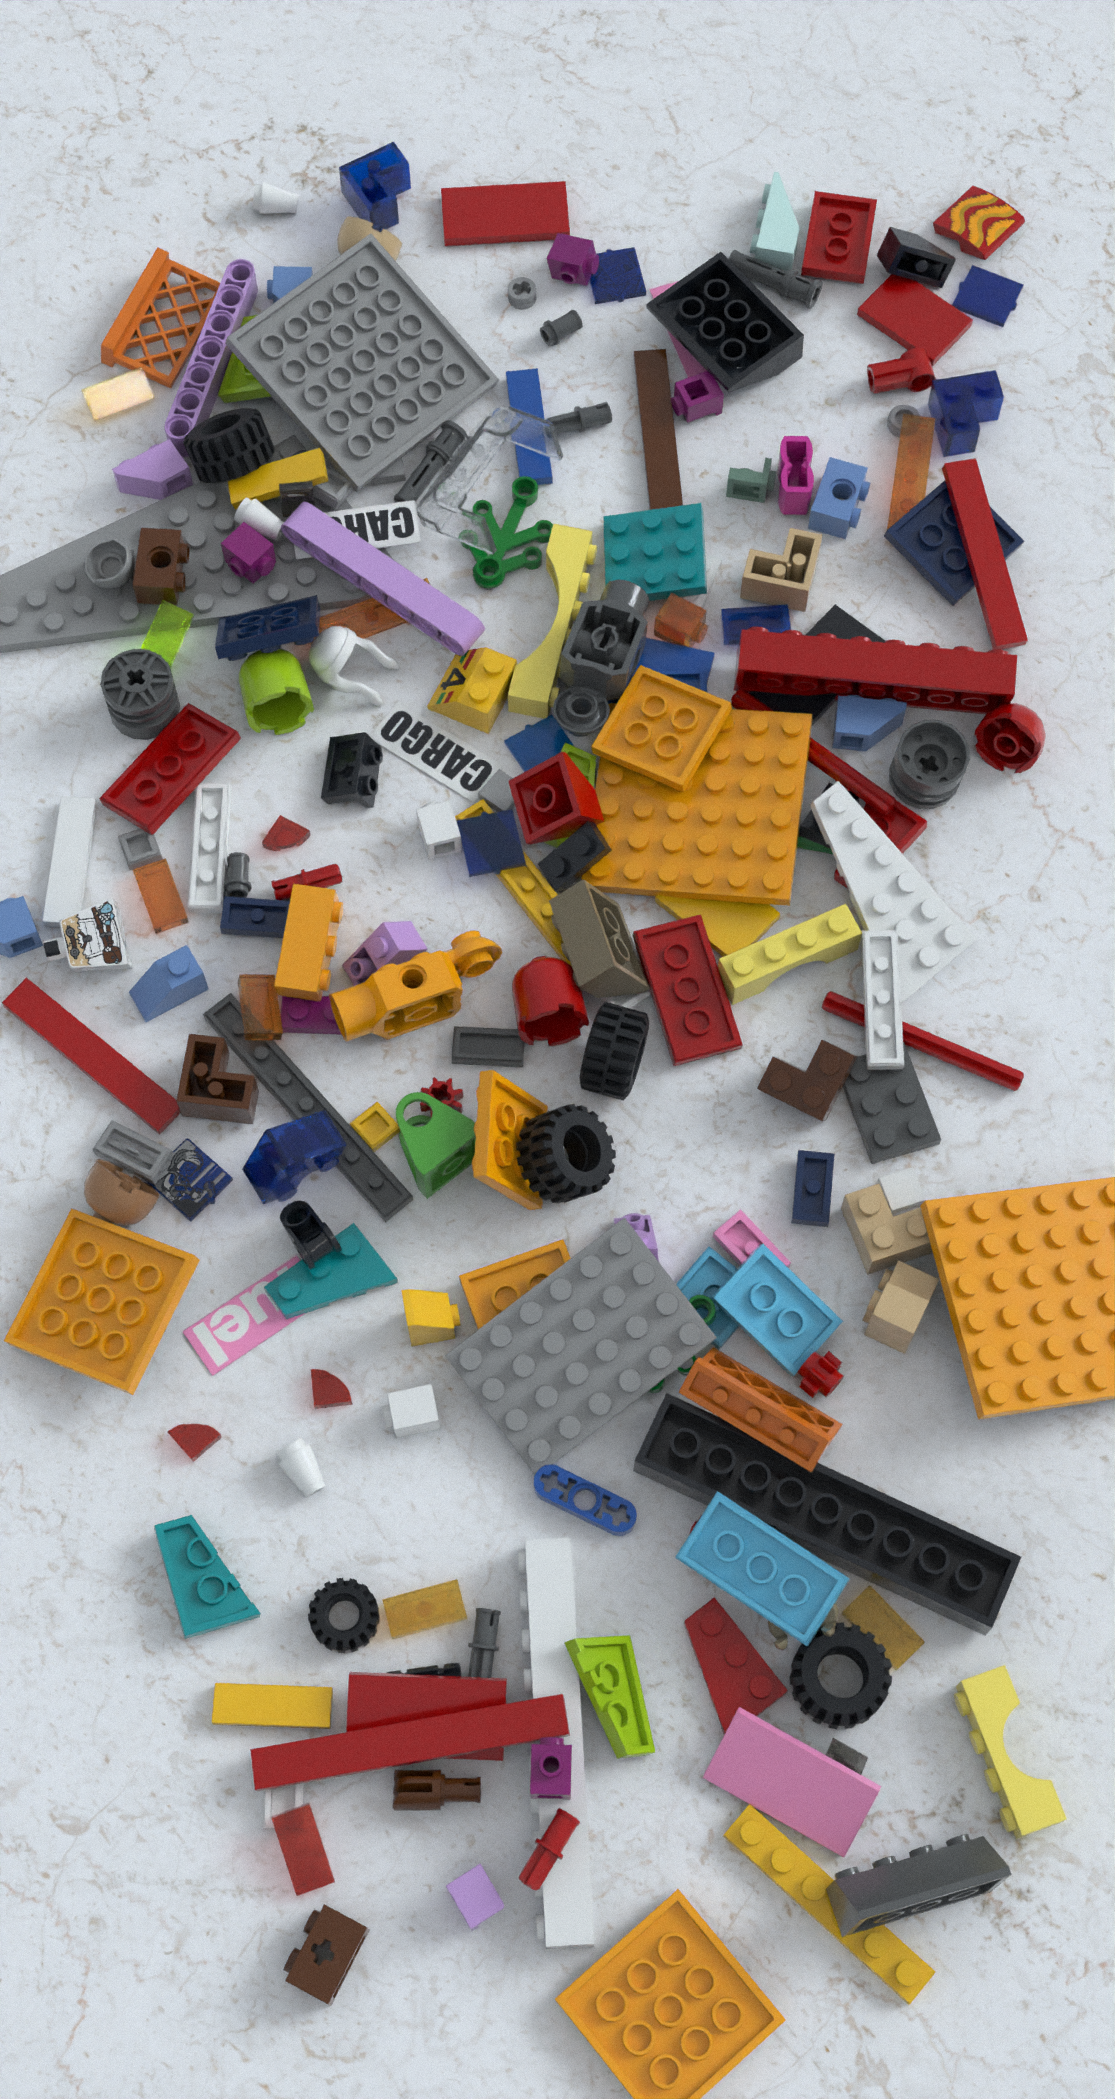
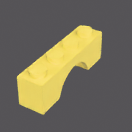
(817, 939)
(1026, 1801)

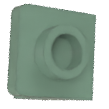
(749, 484)

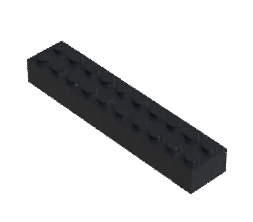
(830, 1515)

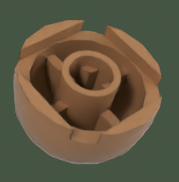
(117, 1195)

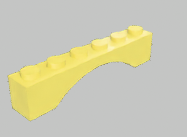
(536, 677)

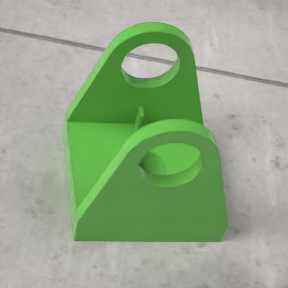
(439, 1147)

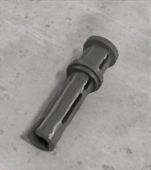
(787, 282)
(437, 455)

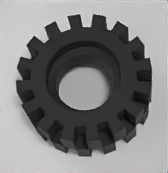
(344, 1639)

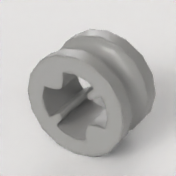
(518, 286)

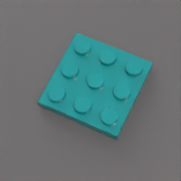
(658, 550)

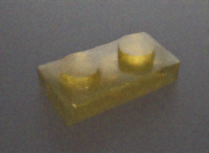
(424, 1609)

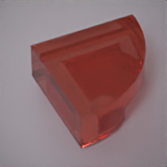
(285, 835)
(328, 1390)
(194, 1438)

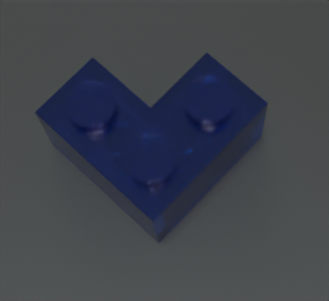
(373, 183)
(960, 406)
(291, 1153)

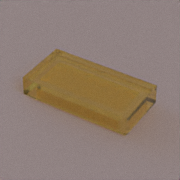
(117, 394)
(880, 1619)

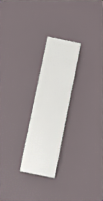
(209, 847)
(69, 859)
(882, 1000)

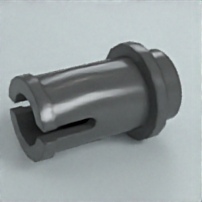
(561, 327)
(237, 875)

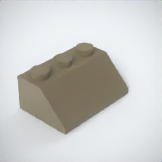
(597, 942)

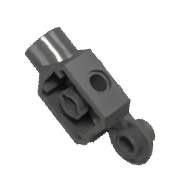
(601, 656)

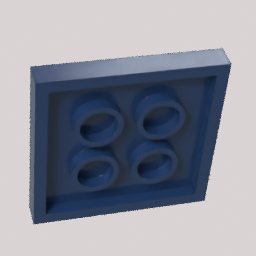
(933, 544)
(268, 628)

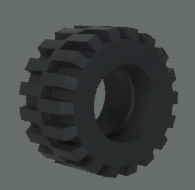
(229, 445)
(614, 1051)
(545, 1159)
(829, 1708)

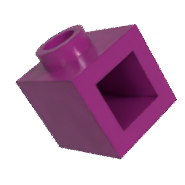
(572, 259)
(248, 553)
(550, 1769)

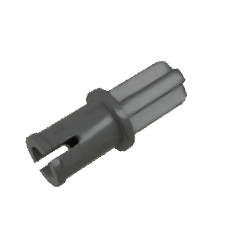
(582, 418)
(483, 1643)

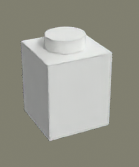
(439, 829)
(411, 1411)

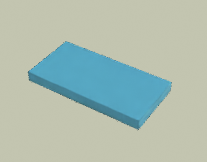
(762, 1568)

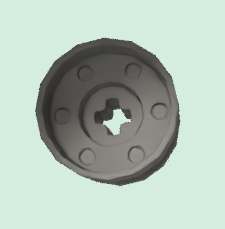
(140, 693)
(932, 747)

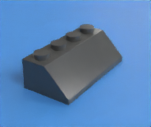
(915, 1884)

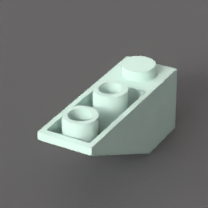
(777, 227)

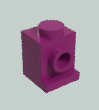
(697, 397)

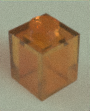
(681, 622)

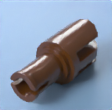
(430, 1790)

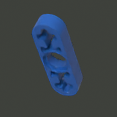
(614, 1504)

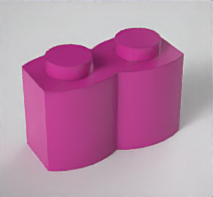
(795, 475)

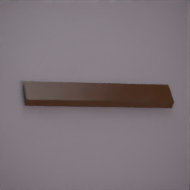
(657, 429)

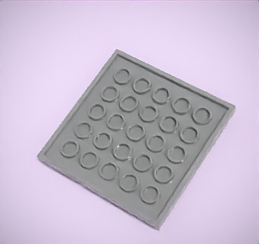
(362, 362)

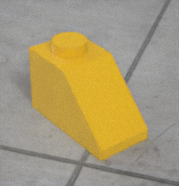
(429, 1316)

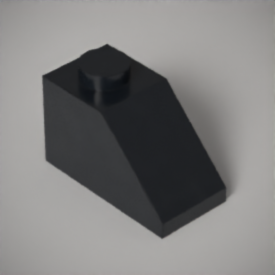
(914, 258)

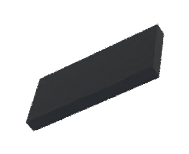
(835, 622)

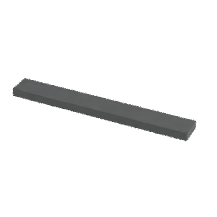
(302, 1099)

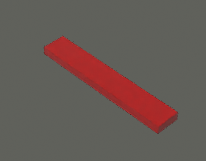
(984, 554)
(92, 1055)

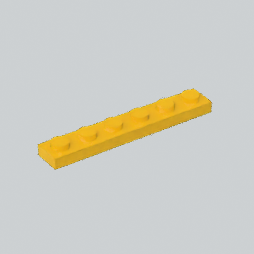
(807, 1885)

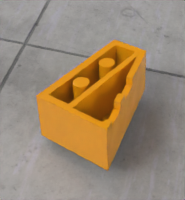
(308, 942)

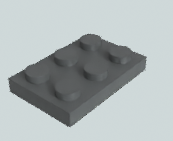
(890, 1110)

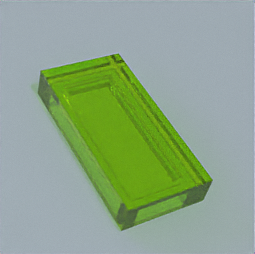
(168, 631)

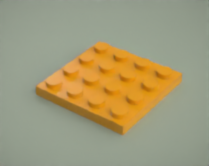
(102, 1301)
(670, 2006)

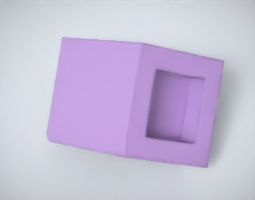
(475, 1896)

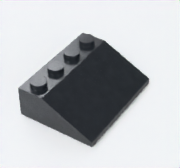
(728, 324)

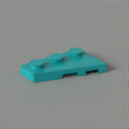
(333, 1278)
(200, 1583)

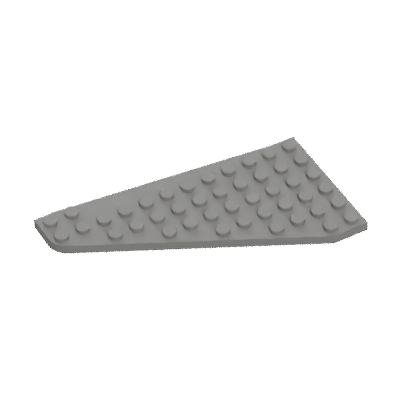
(58, 604)

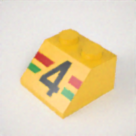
(474, 688)

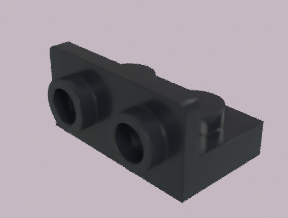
(352, 769)

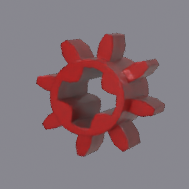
(443, 1089)
(820, 1374)

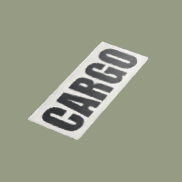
(378, 524)
(435, 751)

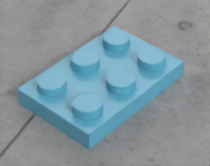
(776, 1309)

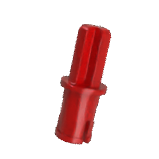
(320, 877)
(548, 1849)

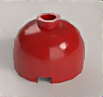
(1010, 737)

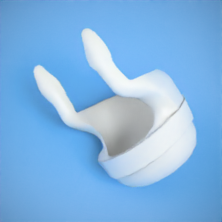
(331, 652)

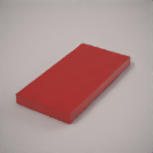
(504, 213)
(170, 768)
(687, 990)
(400, 1698)

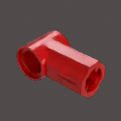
(909, 371)

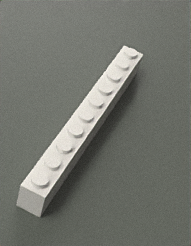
(552, 1621)

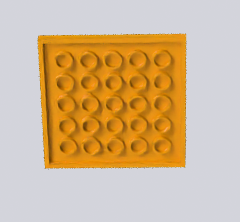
(727, 831)
(1030, 1292)

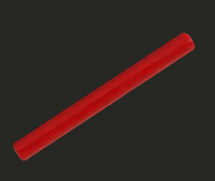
(830, 763)
(932, 1045)

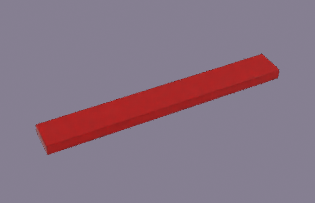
(409, 1742)

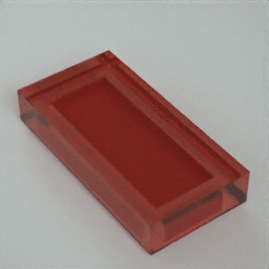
(303, 1849)

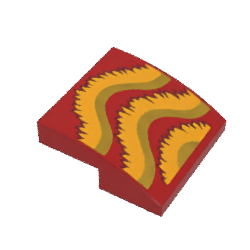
(979, 222)

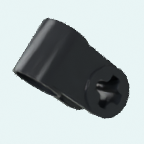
(308, 1233)

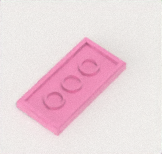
(791, 1782)

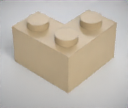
(783, 578)
(880, 1235)
(899, 1308)

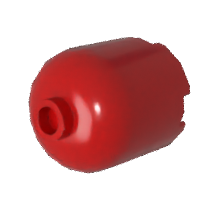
(548, 1002)

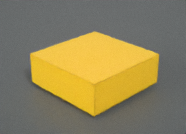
(375, 1126)

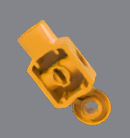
(413, 992)

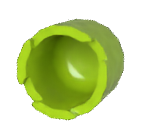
(274, 692)

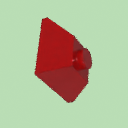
(554, 800)

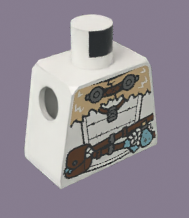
(92, 940)

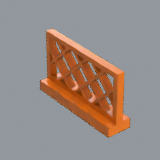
(136, 313)
(760, 1408)

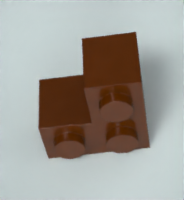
(208, 1089)
(813, 1089)

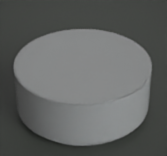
(895, 418)

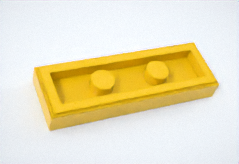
(265, 480)
(272, 1705)

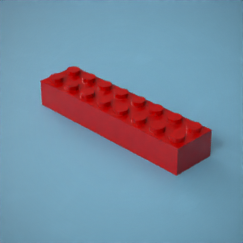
(875, 670)

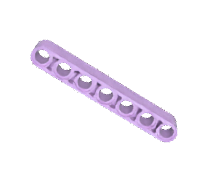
(211, 354)
(383, 578)

